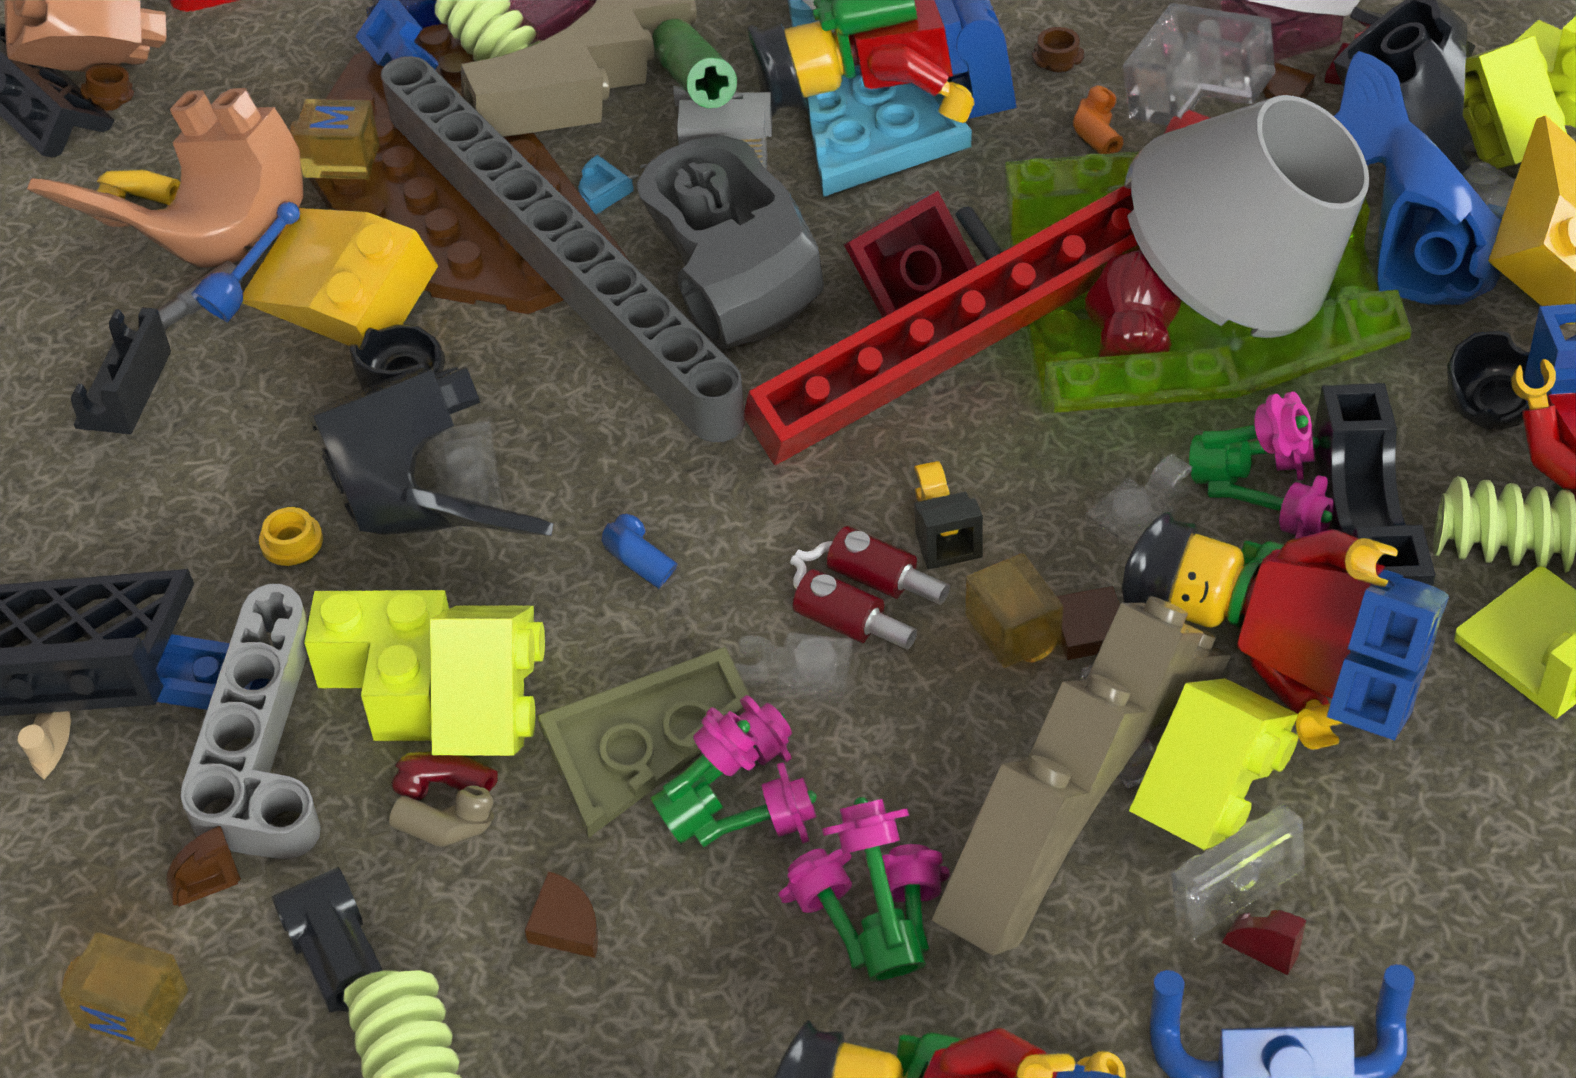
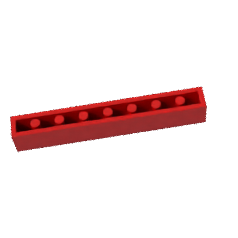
(939, 329)

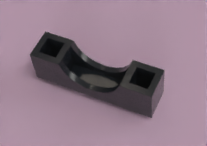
(1359, 463)

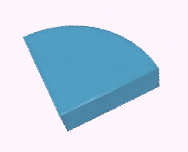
(603, 184)

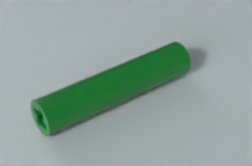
(694, 63)

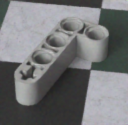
(261, 717)

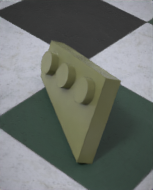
(637, 733)

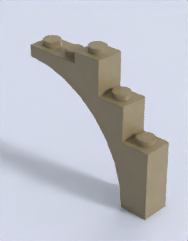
(572, 71)
(1081, 749)

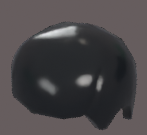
(393, 352)
(1482, 380)

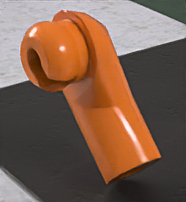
(1093, 121)

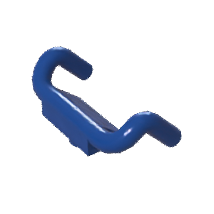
(1284, 1050)

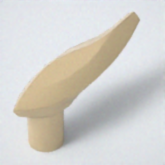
(45, 740)

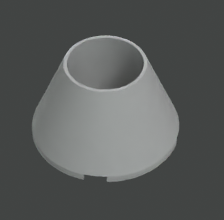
(1250, 211)

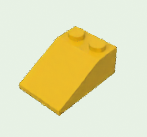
(1539, 223)
(342, 274)

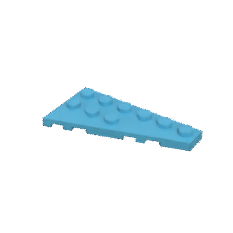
(875, 131)

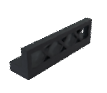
(44, 104)

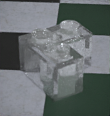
(1194, 56)

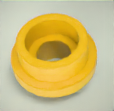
(287, 524)

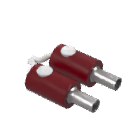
(854, 610)

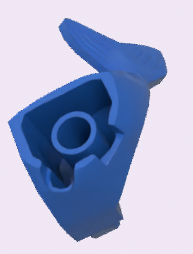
(1431, 220)

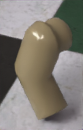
(449, 825)

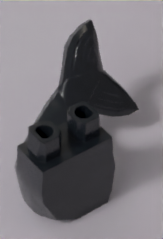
(1428, 53)
(374, 451)

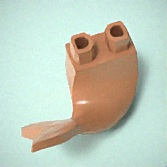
(81, 32)
(233, 179)

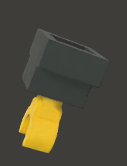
(945, 524)

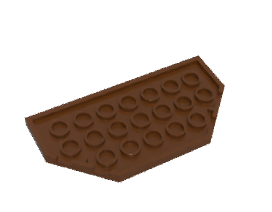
(411, 192)

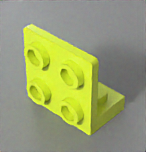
(1529, 639)

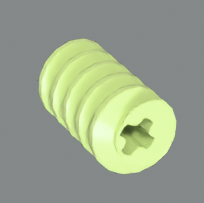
(485, 26)
(1507, 522)
(400, 1026)

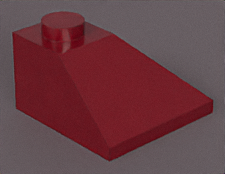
(909, 253)

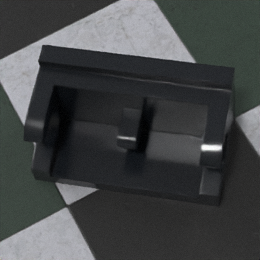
(125, 375)

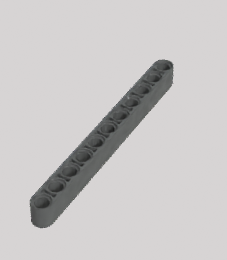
(567, 251)

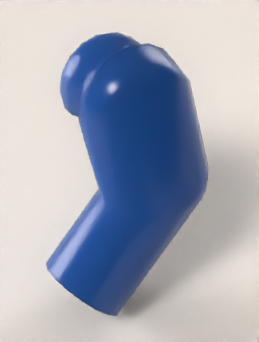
(626, 543)

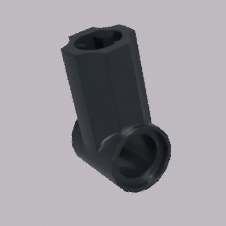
(328, 933)

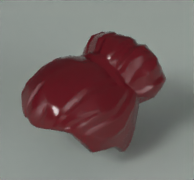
(1131, 307)

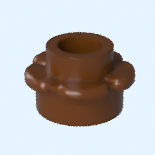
(1058, 49)
(107, 86)

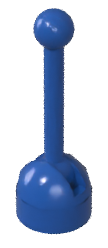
(221, 291)

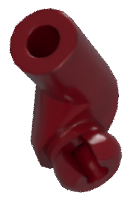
(457, 771)

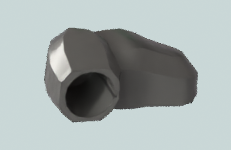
(739, 238)

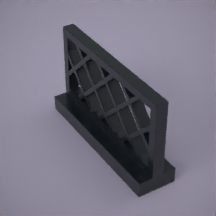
(94, 673)

